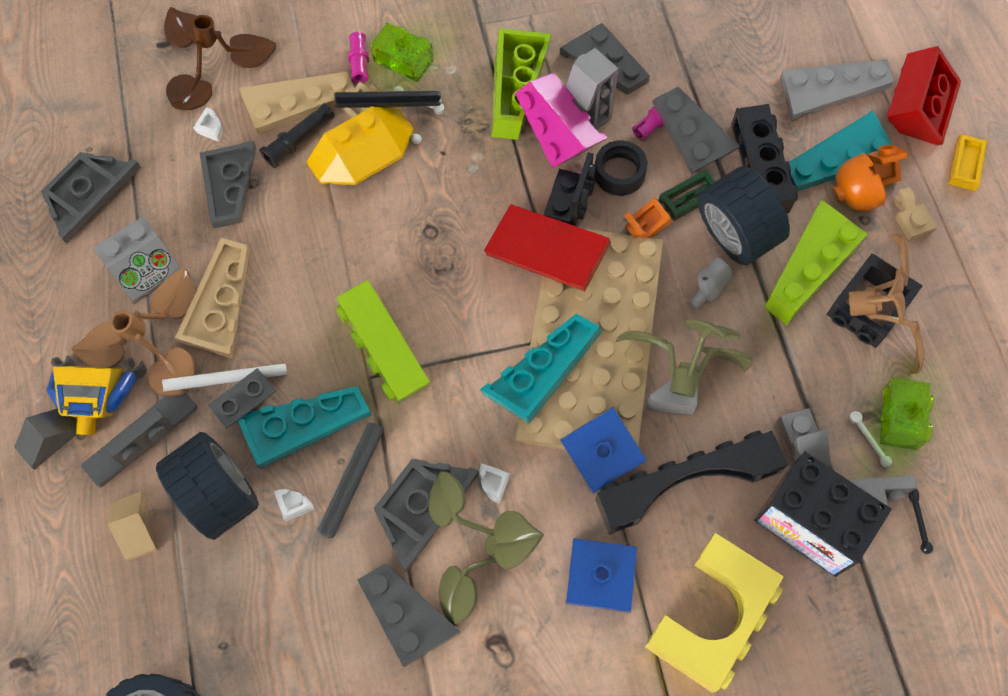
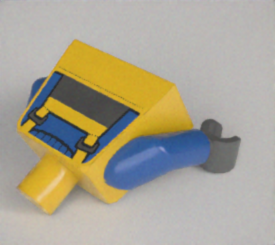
(90, 390)

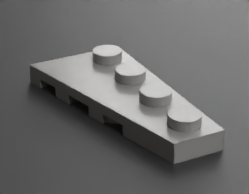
(823, 86)

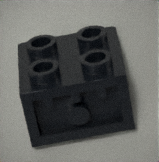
(571, 192)

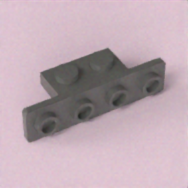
(138, 438)

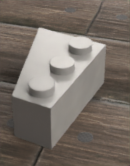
(594, 86)

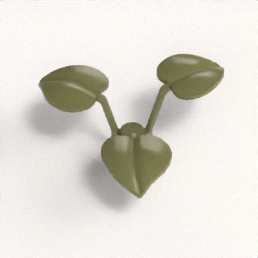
(688, 375)
(507, 545)

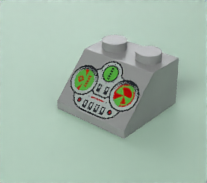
(137, 259)

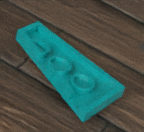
(824, 159)
(536, 377)
(293, 426)

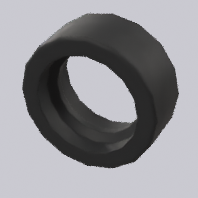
(626, 150)

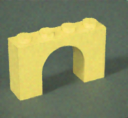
(753, 588)

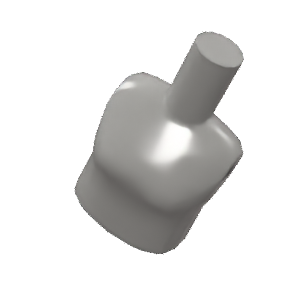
(711, 282)

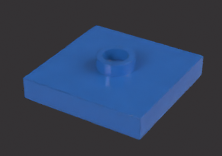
(603, 449)
(601, 575)

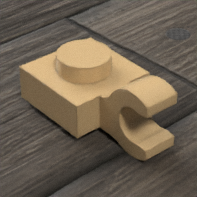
(912, 219)

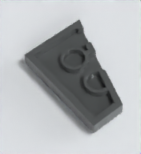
(630, 72)
(692, 130)
(227, 181)
(405, 615)

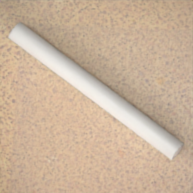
(220, 377)

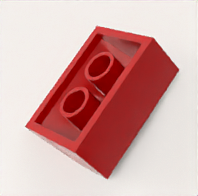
(924, 96)

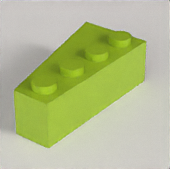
(517, 62)
(819, 255)
(382, 342)

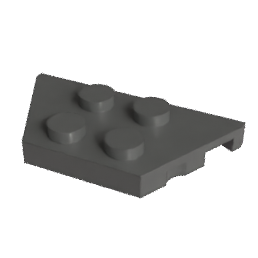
(84, 189)
(406, 507)

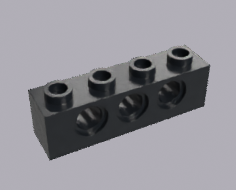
(747, 126)

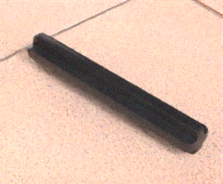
(387, 99)

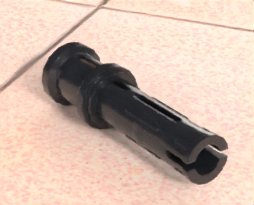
(287, 142)

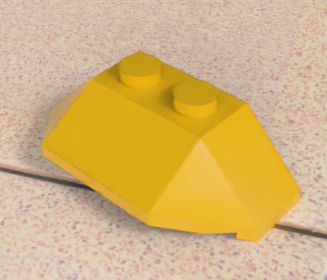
(361, 146)

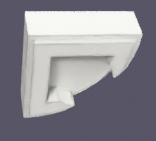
(209, 125)
(493, 482)
(292, 503)

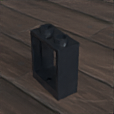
(876, 272)

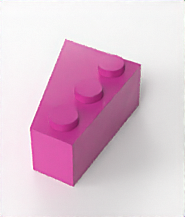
(557, 120)

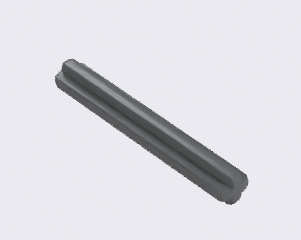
(350, 480)

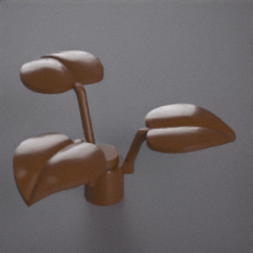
(184, 29)

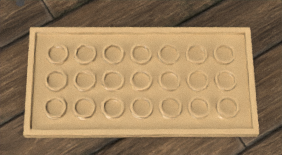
(610, 372)

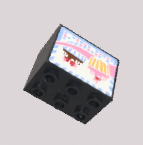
(823, 515)

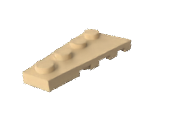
(291, 100)
(216, 305)

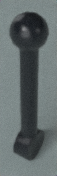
(926, 547)

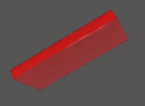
(548, 247)

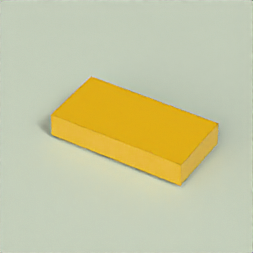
(967, 162)

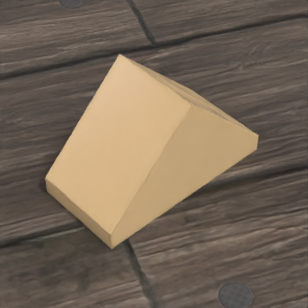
(132, 526)

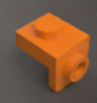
(887, 163)
(648, 220)

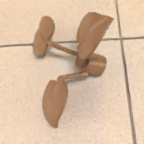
(869, 302)
(104, 343)

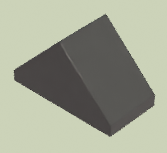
(44, 435)

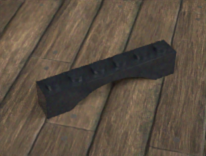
(748, 460)

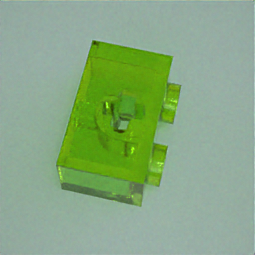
(402, 52)
(906, 414)

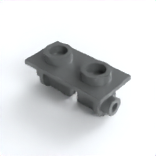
(241, 398)

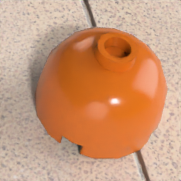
(858, 185)

